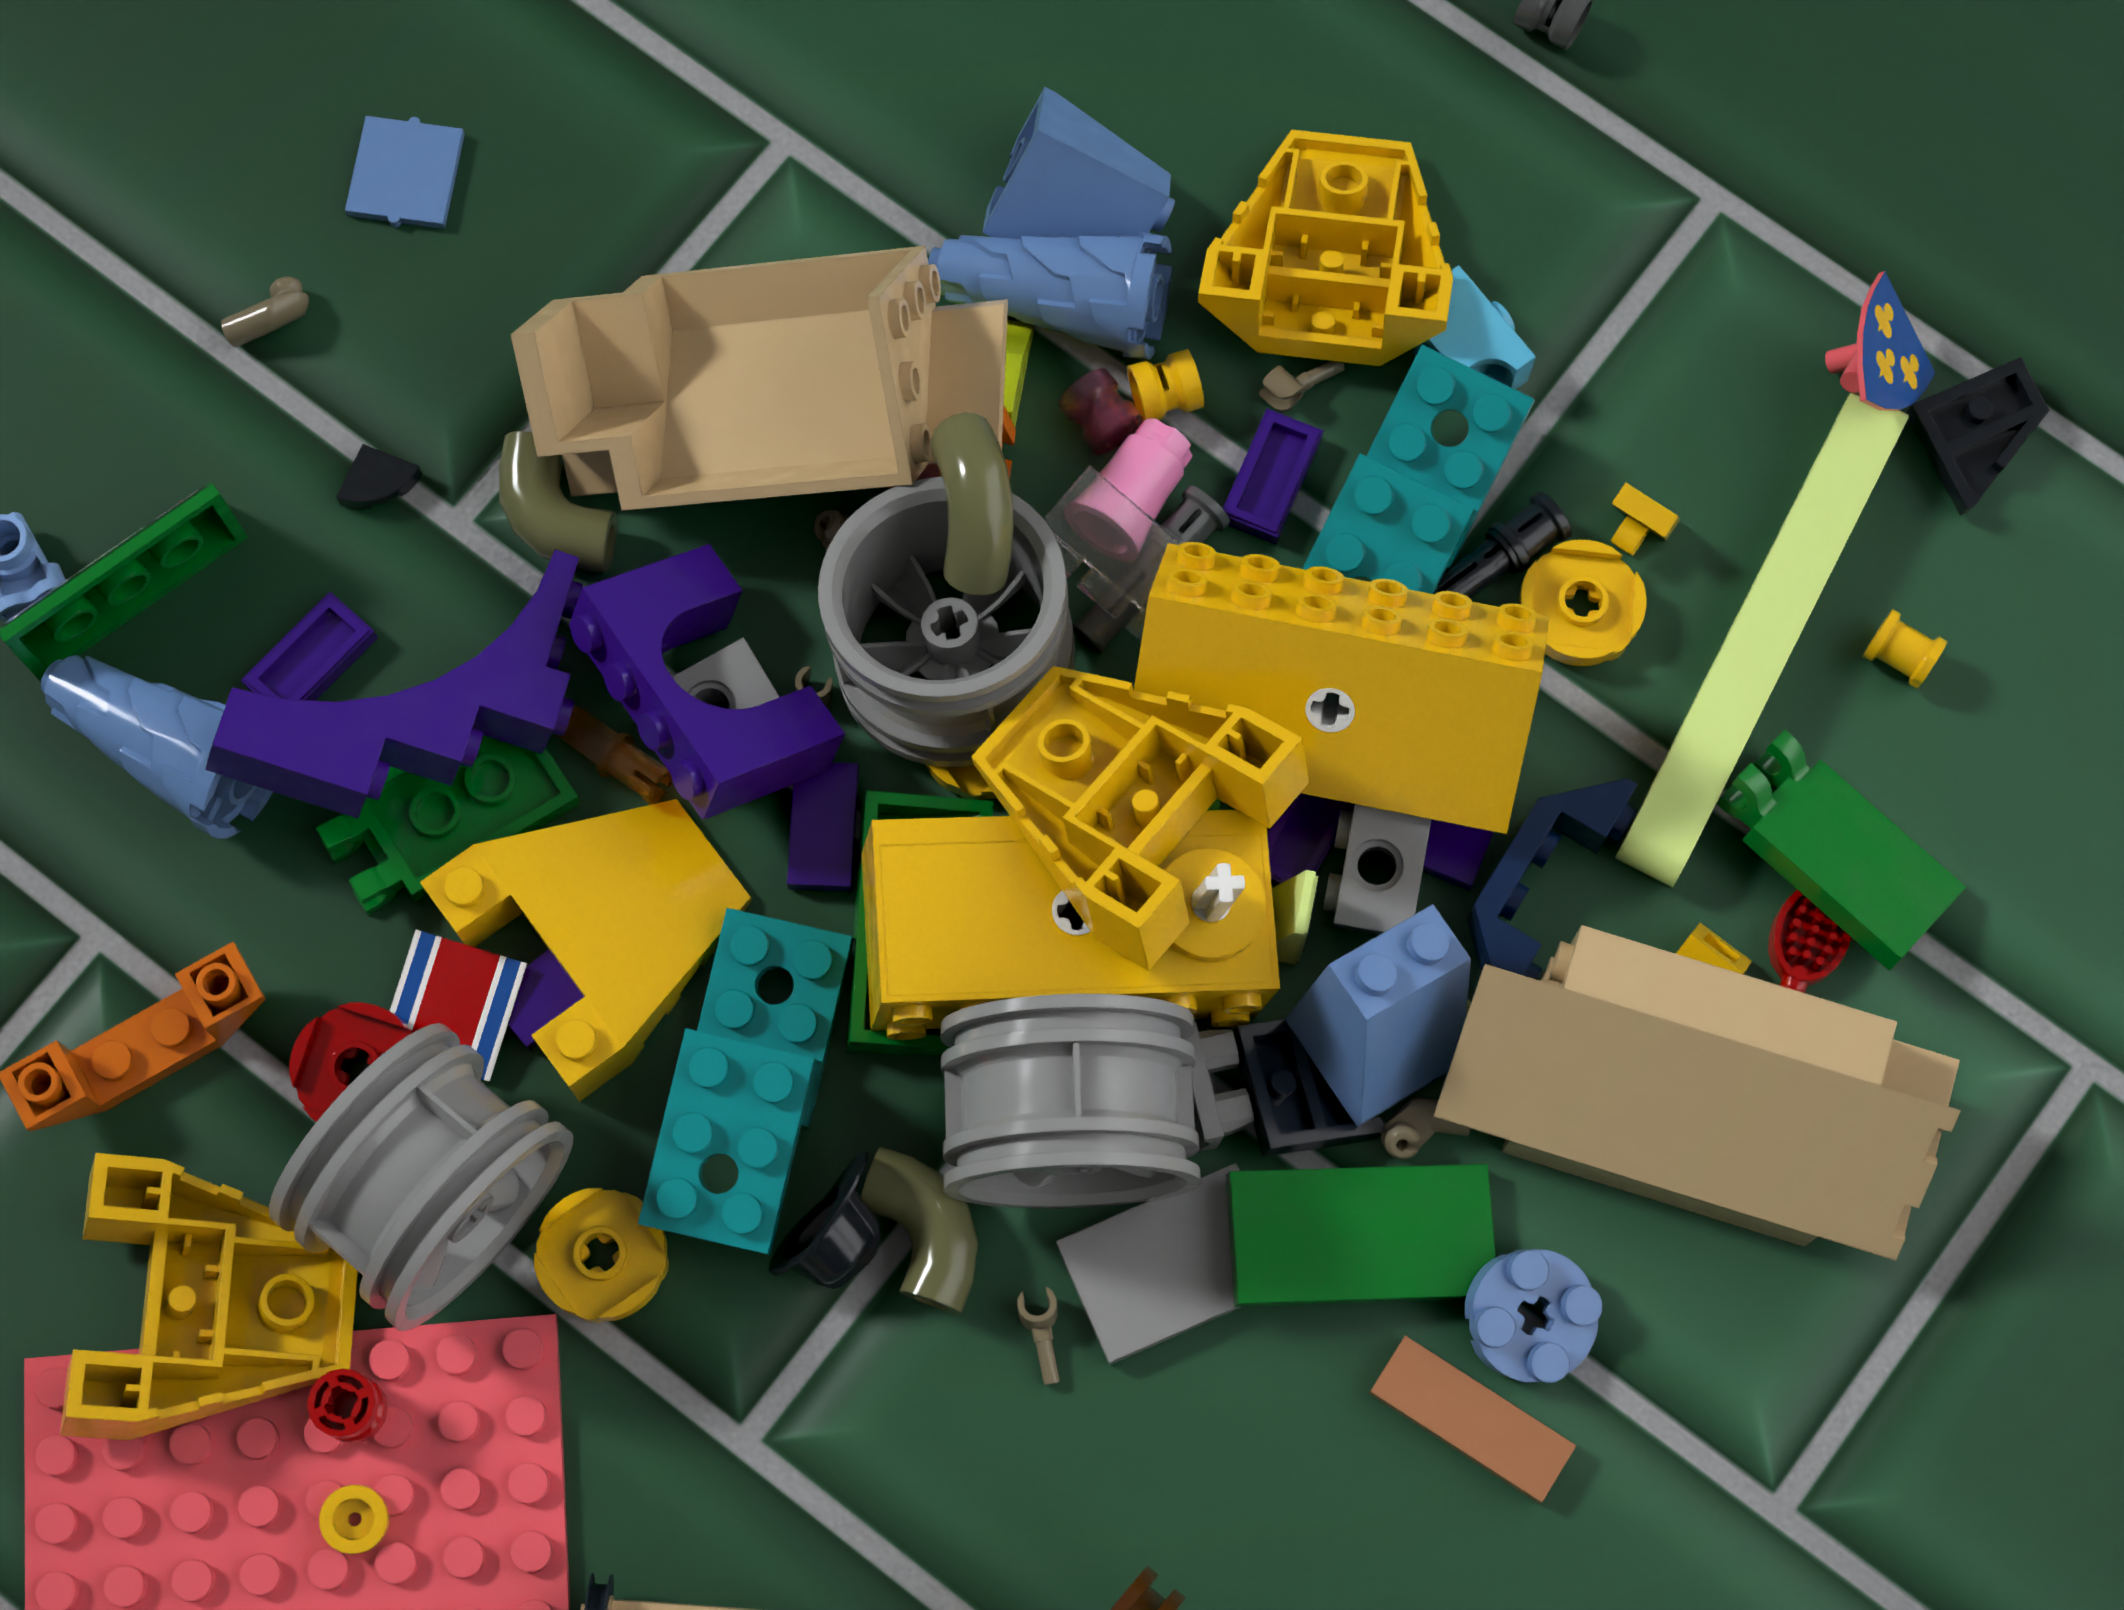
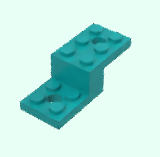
(1410, 496)
(746, 1081)

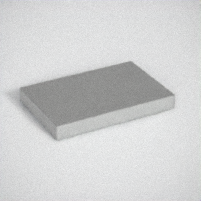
(1154, 1268)

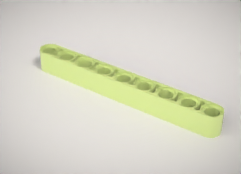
(1760, 641)

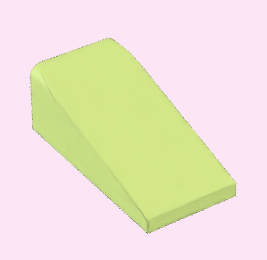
(1292, 914)

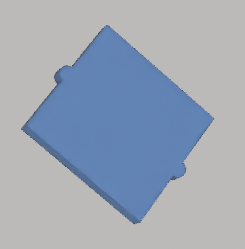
(405, 172)

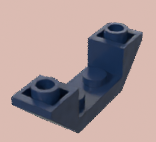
(1579, 814)

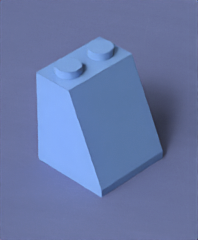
(1387, 1015)

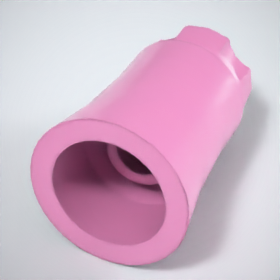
(1149, 465)

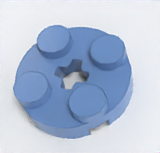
(1569, 1310)

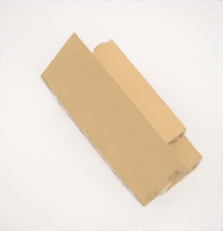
(759, 378)
(1704, 1091)

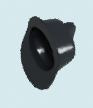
(834, 1236)

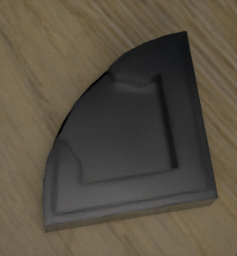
(376, 479)

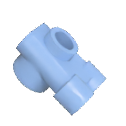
(25, 571)

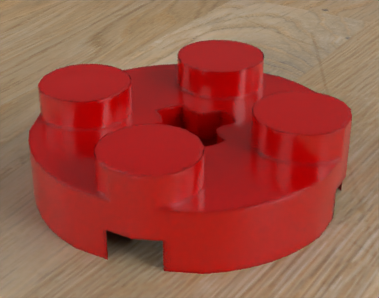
(332, 1038)

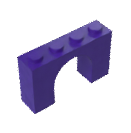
(712, 752)

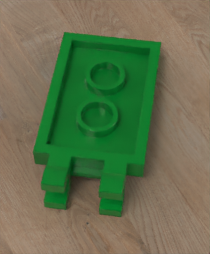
(429, 823)
(1840, 850)

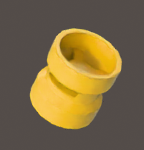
(1166, 385)

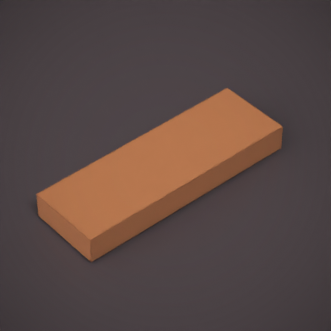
(1472, 1420)

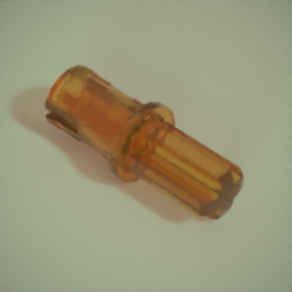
(616, 755)

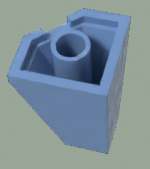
(1076, 180)

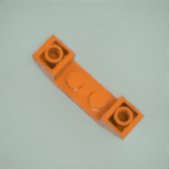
(140, 1051)

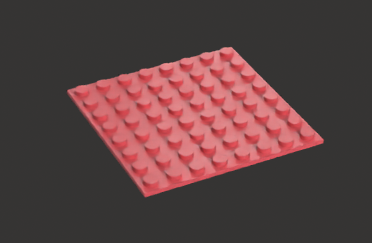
(235, 1499)

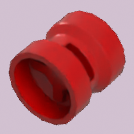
(356, 1414)

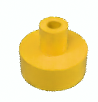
(336, 1513)

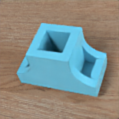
(1482, 335)

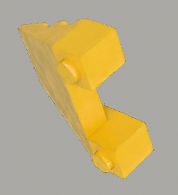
(1115, 783)
(620, 905)
(226, 1308)

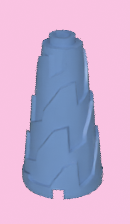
(1079, 286)
(155, 737)

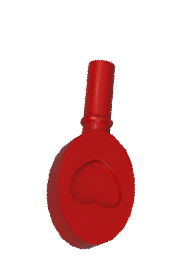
(1804, 943)

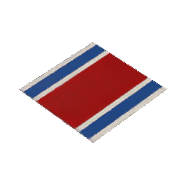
(459, 988)

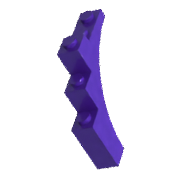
(345, 748)

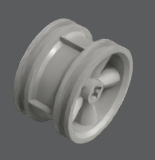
(884, 559)
(1069, 1101)
(419, 1175)

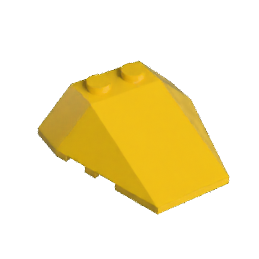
(1332, 254)

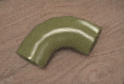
(977, 504)
(543, 515)
(937, 1226)

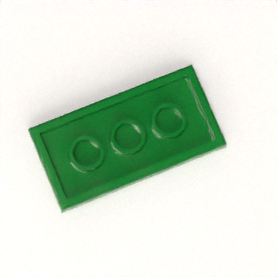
(1358, 1233)

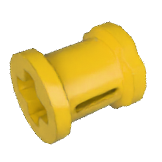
(1905, 649)

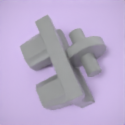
(1219, 1113)

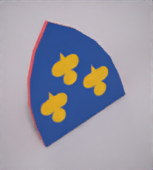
(1888, 358)

